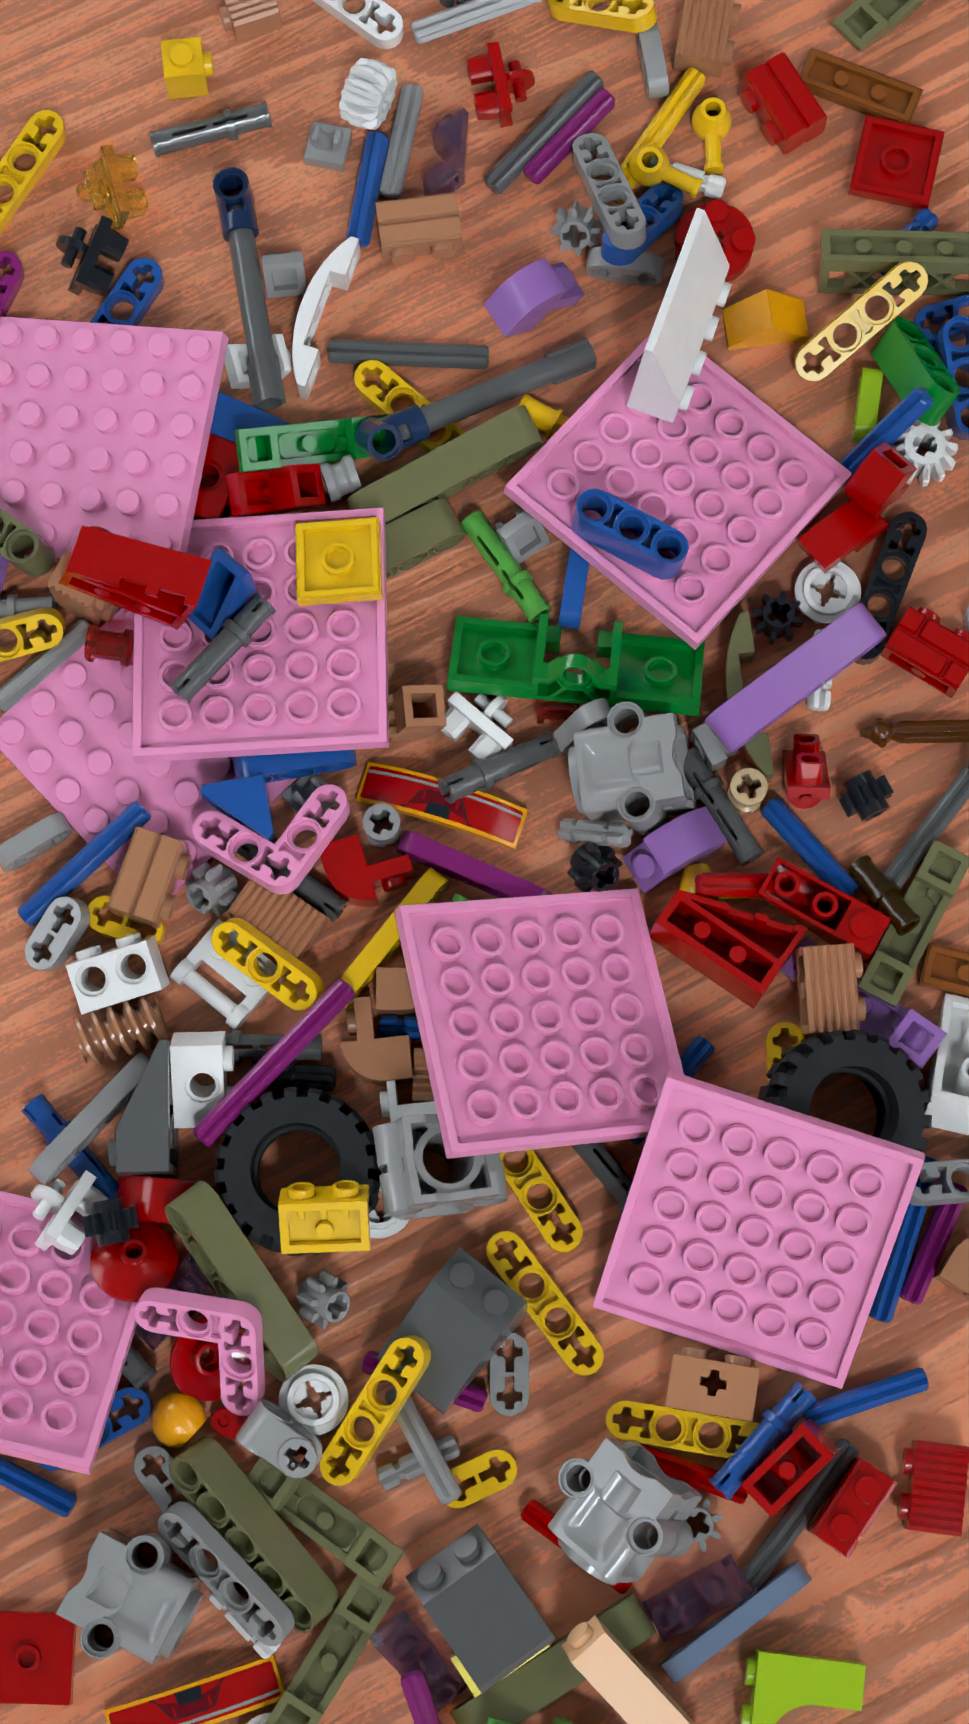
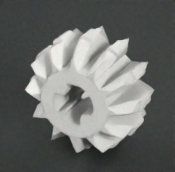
(368, 93)
(935, 459)

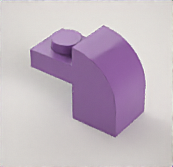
(530, 295)
(674, 847)

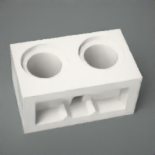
(120, 981)

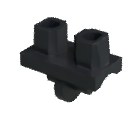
(103, 242)

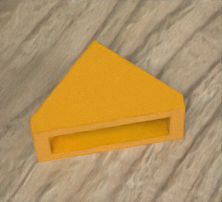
(765, 320)

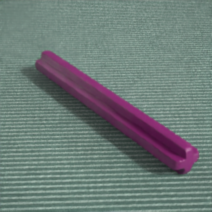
(274, 1062)

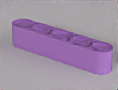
(795, 677)

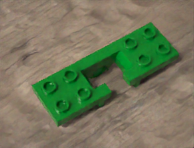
(509, 662)

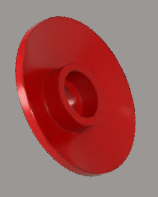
(127, 1277)
(197, 1376)

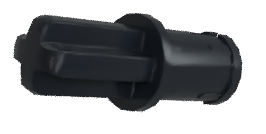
(305, 1076)

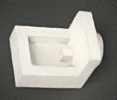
(237, 357)
(392, 1109)

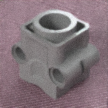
(624, 772)
(412, 1192)
(622, 1512)
(139, 1601)

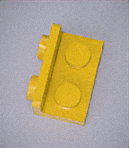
(324, 1218)

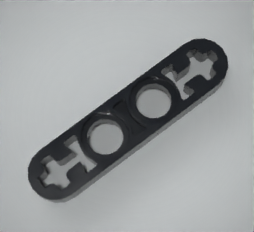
(888, 588)

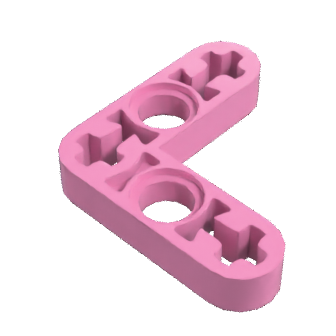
(284, 852)
(221, 1328)

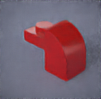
(880, 480)
(275, 490)
(354, 880)
(152, 1196)

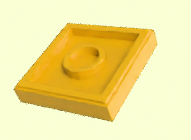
(338, 561)

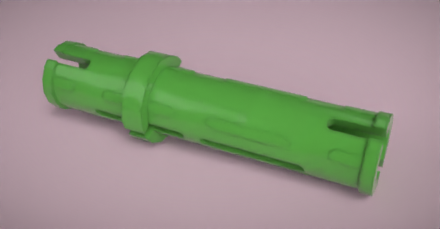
(514, 579)

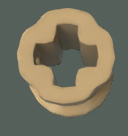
(753, 779)

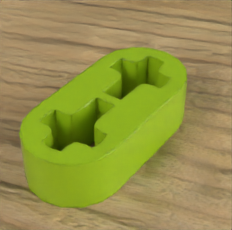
(867, 403)

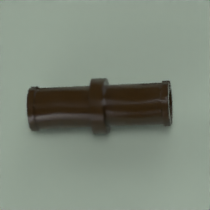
(883, 895)

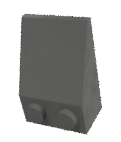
(146, 1132)
(464, 1321)
(480, 1608)

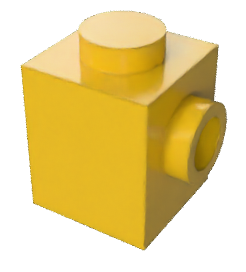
(186, 67)

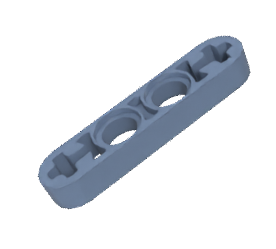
(736, 1621)

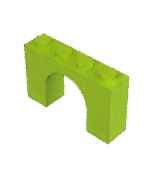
(793, 1680)

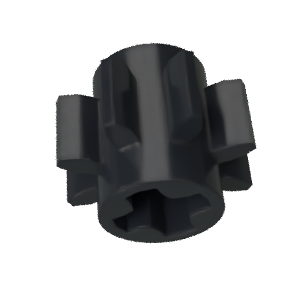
(775, 628)
(866, 796)
(594, 867)
(110, 1221)

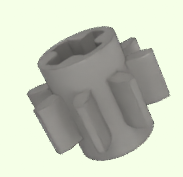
(567, 229)
(211, 889)
(323, 1299)
(709, 1521)

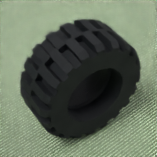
(870, 1060)
(264, 1123)

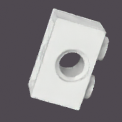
(196, 1054)

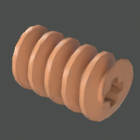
(120, 1030)

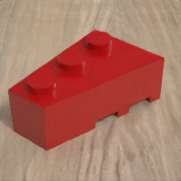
(135, 575)
(726, 944)

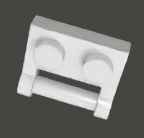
(204, 952)

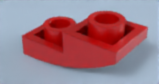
(840, 534)

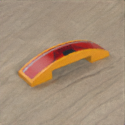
(419, 796)
(206, 1699)

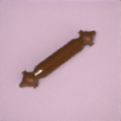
(917, 732)

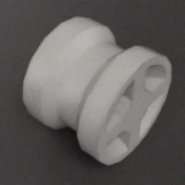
(340, 478)

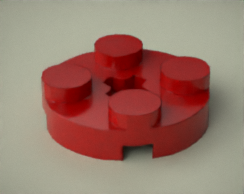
(730, 226)

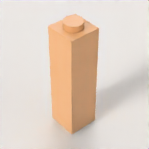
(620, 1676)

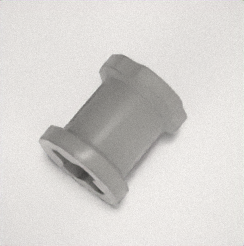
(378, 813)

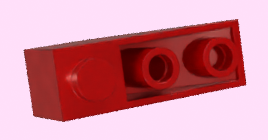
(823, 908)

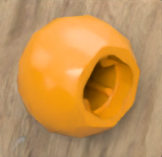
(177, 1418)

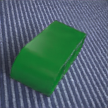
(913, 363)

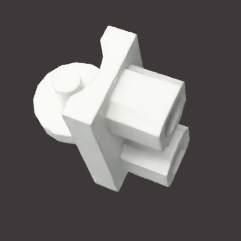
(464, 715)
(60, 1230)

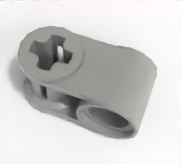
(276, 1437)

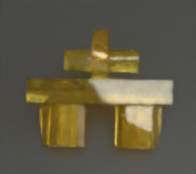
(106, 189)

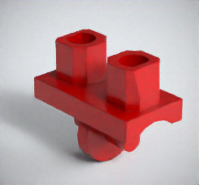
(490, 68)
(806, 772)

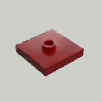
(896, 162)
(36, 1658)

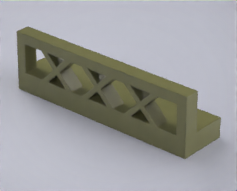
(874, 251)

